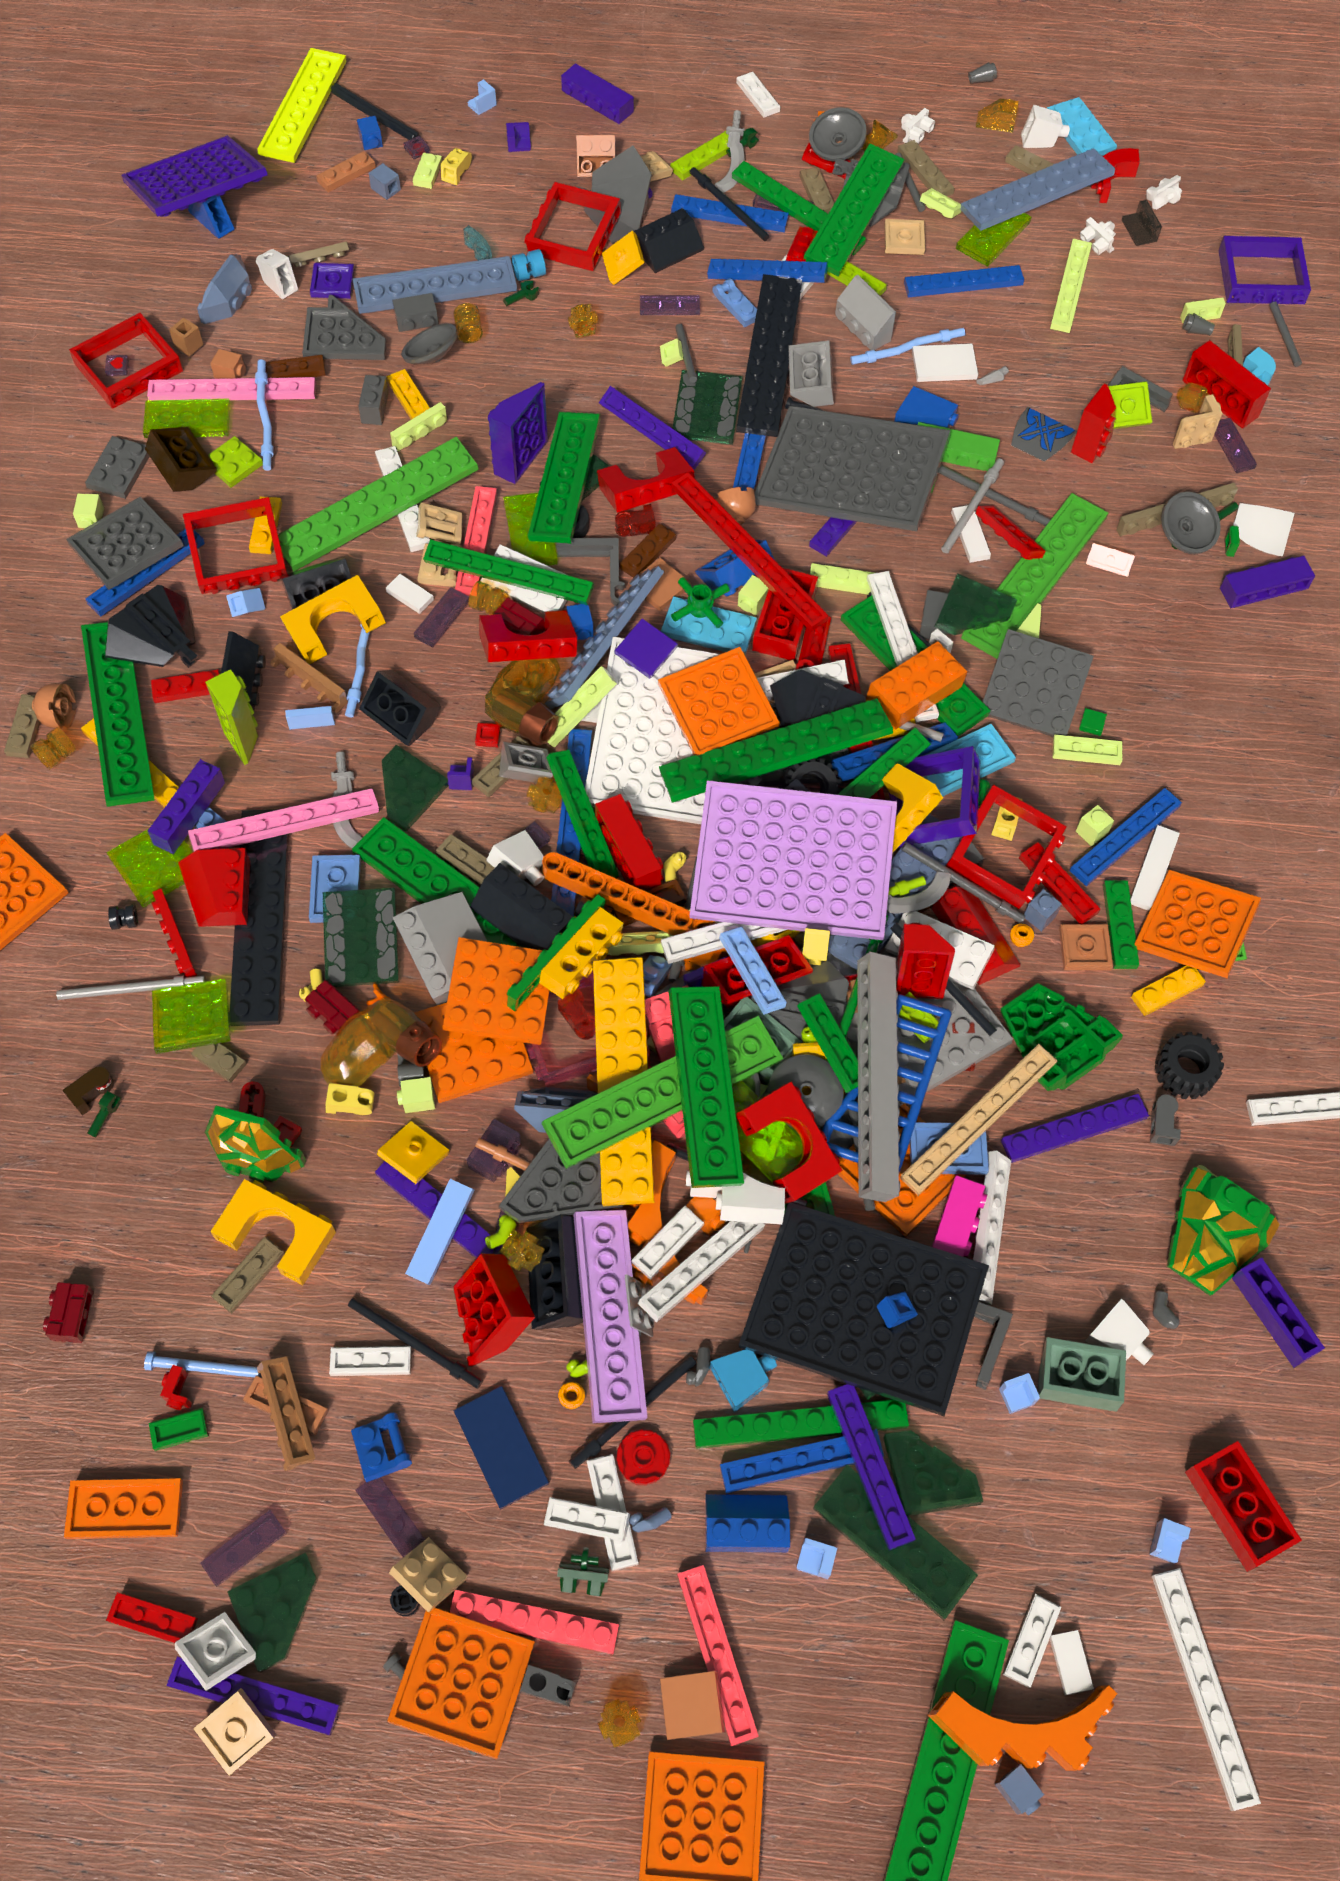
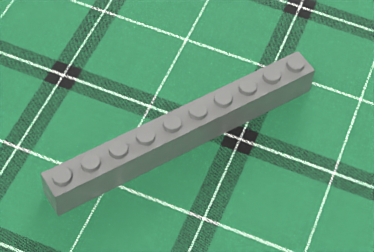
(877, 1078)

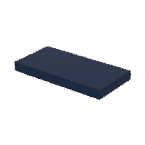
(501, 1447)

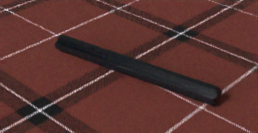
(371, 110)

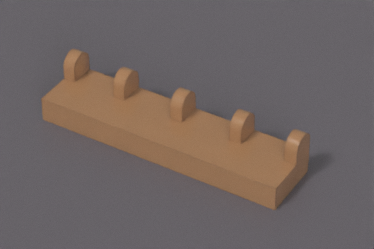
(311, 677)
(286, 1412)

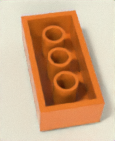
(917, 684)

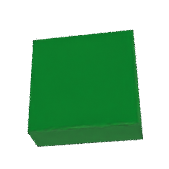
(1232, 541)
(1092, 722)

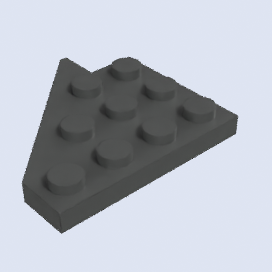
(340, 334)
(552, 1190)

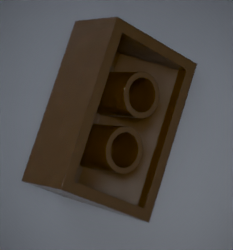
(179, 458)

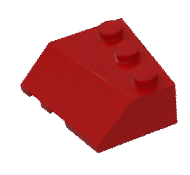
(1095, 426)
(218, 885)
(491, 1307)

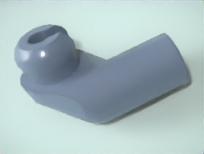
(651, 1522)

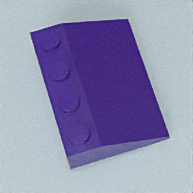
(518, 432)

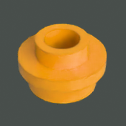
(1021, 941)
(571, 1387)

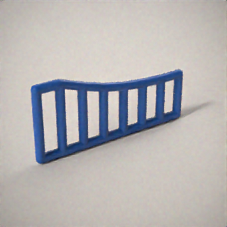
(922, 1078)

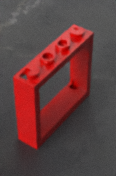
(565, 254)
(138, 382)
(229, 514)
(990, 881)

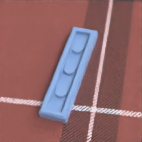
(752, 970)
(439, 1231)

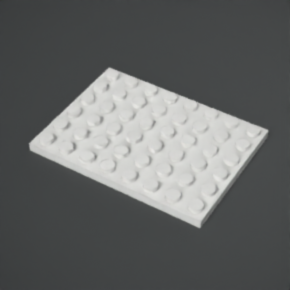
(638, 736)

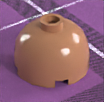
(738, 503)
(54, 705)

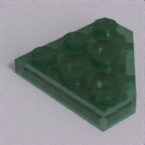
(973, 606)
(409, 787)
(928, 1477)
(273, 1608)

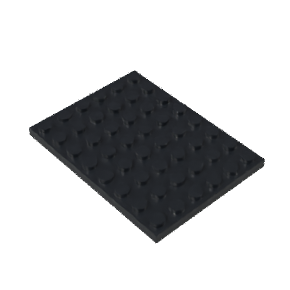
(823, 1313)

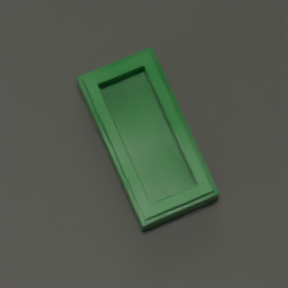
(178, 1429)

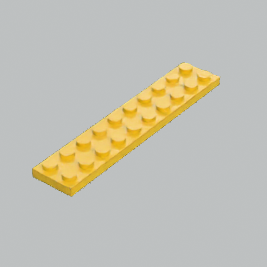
(622, 1055)

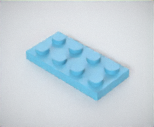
(1085, 129)
(734, 632)
(992, 753)

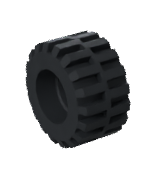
(816, 768)
(1196, 1049)

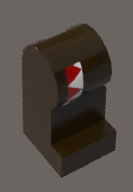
(89, 1087)

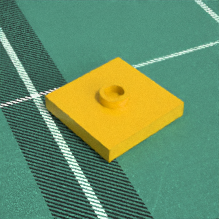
(623, 257)
(413, 1152)

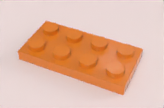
(123, 1508)

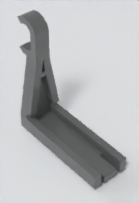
(1158, 396)
(596, 548)
(1003, 1319)

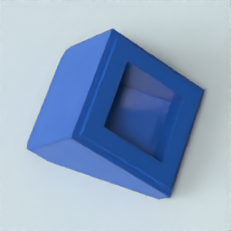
(896, 1309)

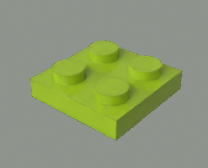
(1131, 405)
(234, 461)

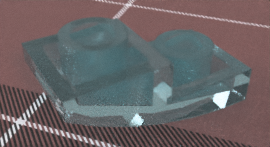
(477, 242)

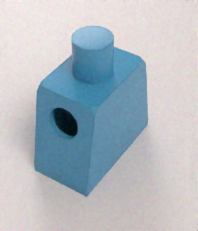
(741, 1376)

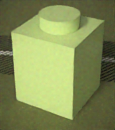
(88, 509)
(752, 595)
(1094, 825)
(416, 1095)

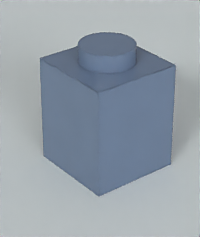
(384, 181)
(1042, 910)
(1020, 1790)

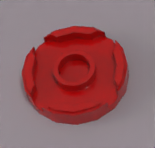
(643, 1457)

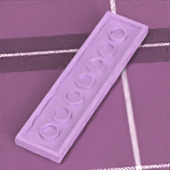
(610, 1342)

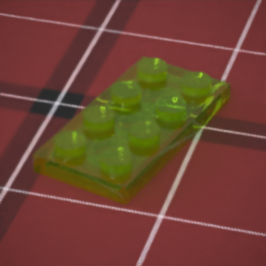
(991, 242)
(202, 416)
(519, 514)
(773, 1148)

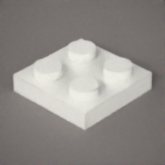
(215, 1651)

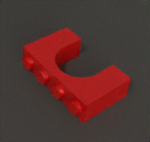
(629, 493)
(503, 645)
(817, 1159)

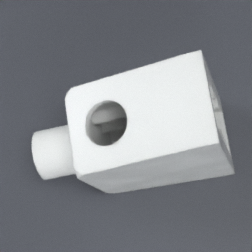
(1043, 128)
(274, 267)
(519, 856)
(1122, 1331)

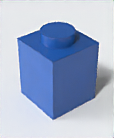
(369, 132)
(581, 620)

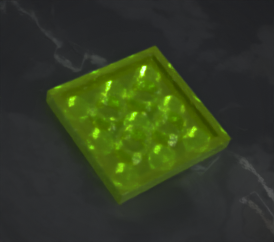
(148, 866)
(190, 1016)

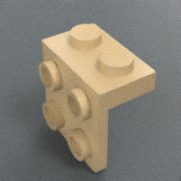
(1201, 427)

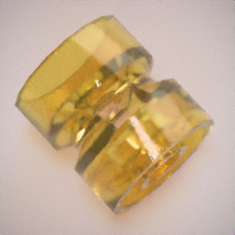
(468, 323)
(485, 598)
(53, 748)

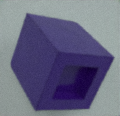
(518, 136)
(461, 776)

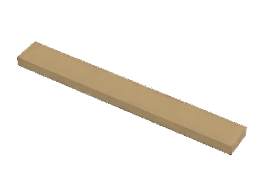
(978, 1120)

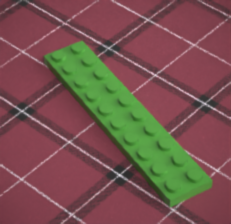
(376, 503)
(1035, 578)
(649, 1098)

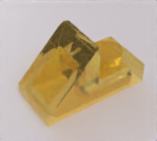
(880, 136)

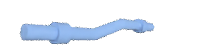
(872, 355)
(261, 380)
(354, 693)

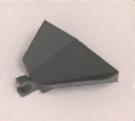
(626, 179)
(893, 195)
(823, 980)

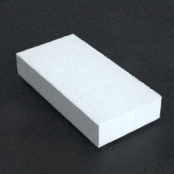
(409, 593)
(1071, 1662)

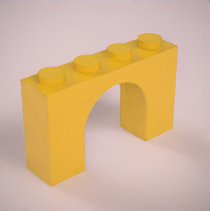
(347, 597)
(919, 800)
(254, 1203)

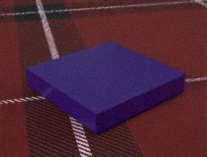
(332, 280)
(646, 648)

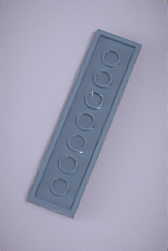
(1037, 189)
(444, 283)
(597, 646)
(902, 868)

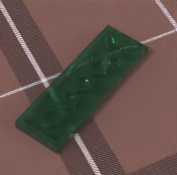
(920, 1566)

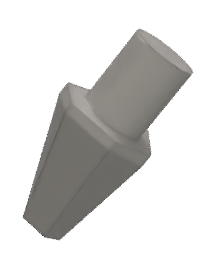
(994, 376)

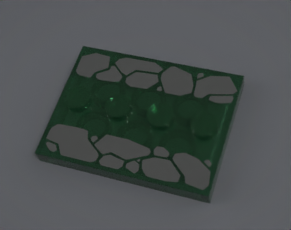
(708, 407)
(360, 937)

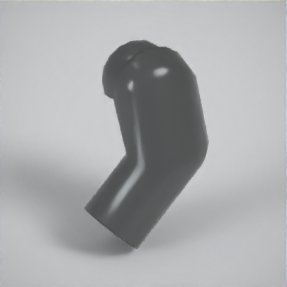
(1163, 1313)
(703, 1365)

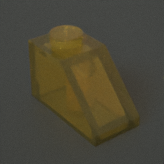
(998, 115)

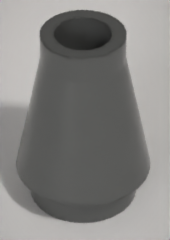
(984, 73)
(1195, 324)

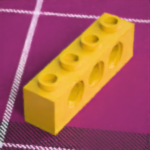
(599, 925)

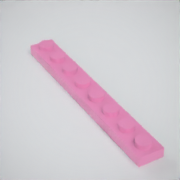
(231, 388)
(284, 821)

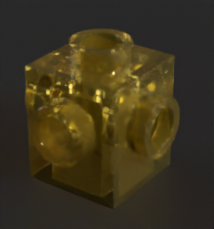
(583, 320)
(544, 795)
(522, 1250)
(619, 1735)

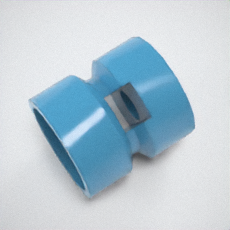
(535, 263)

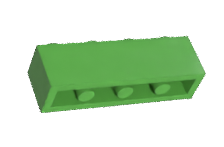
(969, 449)

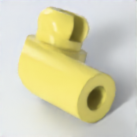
(672, 865)
(316, 980)

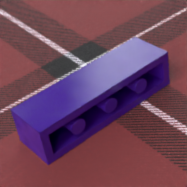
(597, 93)
(1267, 581)
(186, 806)
(1278, 1312)

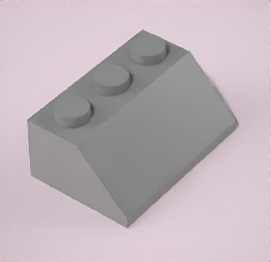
(865, 314)
(811, 373)

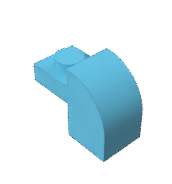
(1260, 365)

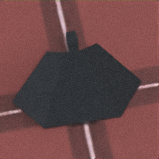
(152, 630)
(809, 696)

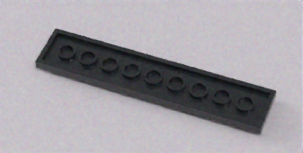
(769, 356)
(259, 944)

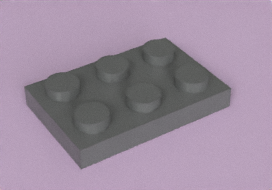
(118, 467)

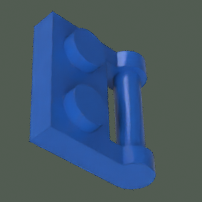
(372, 1450)

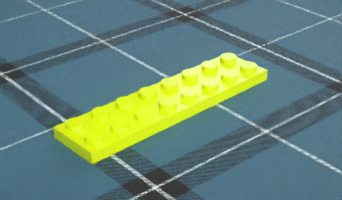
(302, 105)

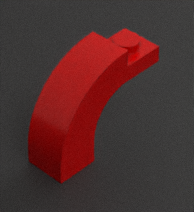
(1126, 165)

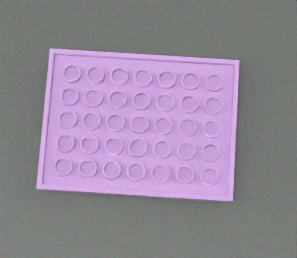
(794, 860)

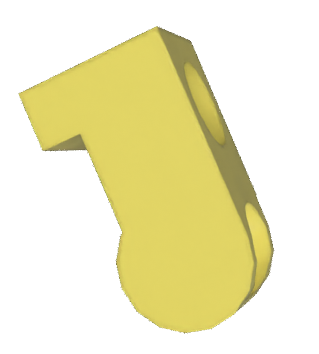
(455, 165)
(1005, 824)
(349, 1099)

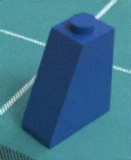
(213, 216)
(926, 408)

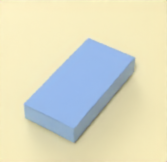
(310, 717)

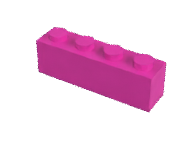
(960, 1216)

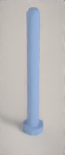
(152, 1361)

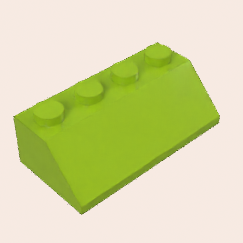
(234, 712)

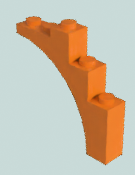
(647, 1221)
(1061, 1738)

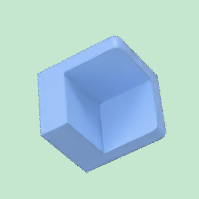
(485, 99)
(245, 602)
(1019, 1393)
(1168, 1540)
(816, 1558)

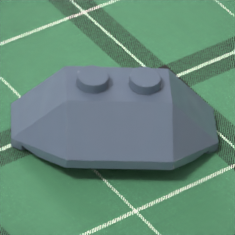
(225, 291)
(545, 1102)

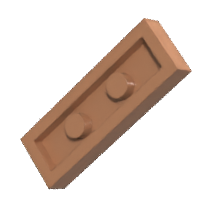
(346, 171)
(312, 1412)

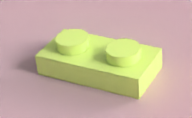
(427, 170)
(941, 203)
(1206, 309)

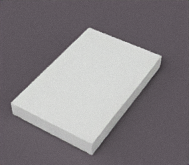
(944, 362)

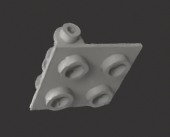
(638, 1317)

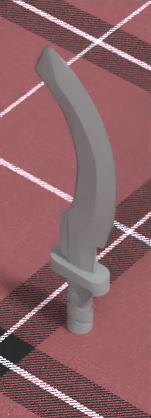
(736, 150)
(344, 828)
(923, 899)

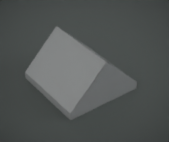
(524, 762)

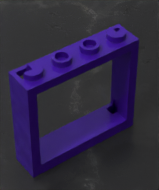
(1264, 247)
(943, 762)

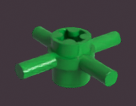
(700, 602)

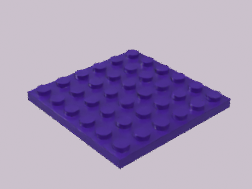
(194, 176)

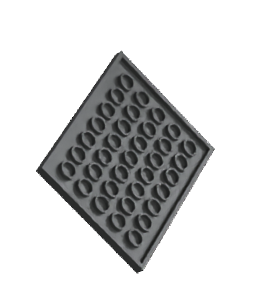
(852, 468)

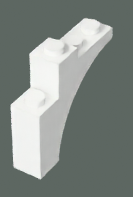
(745, 1203)

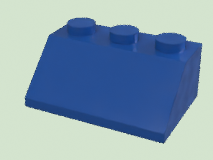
(728, 569)
(747, 1523)

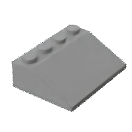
(432, 939)

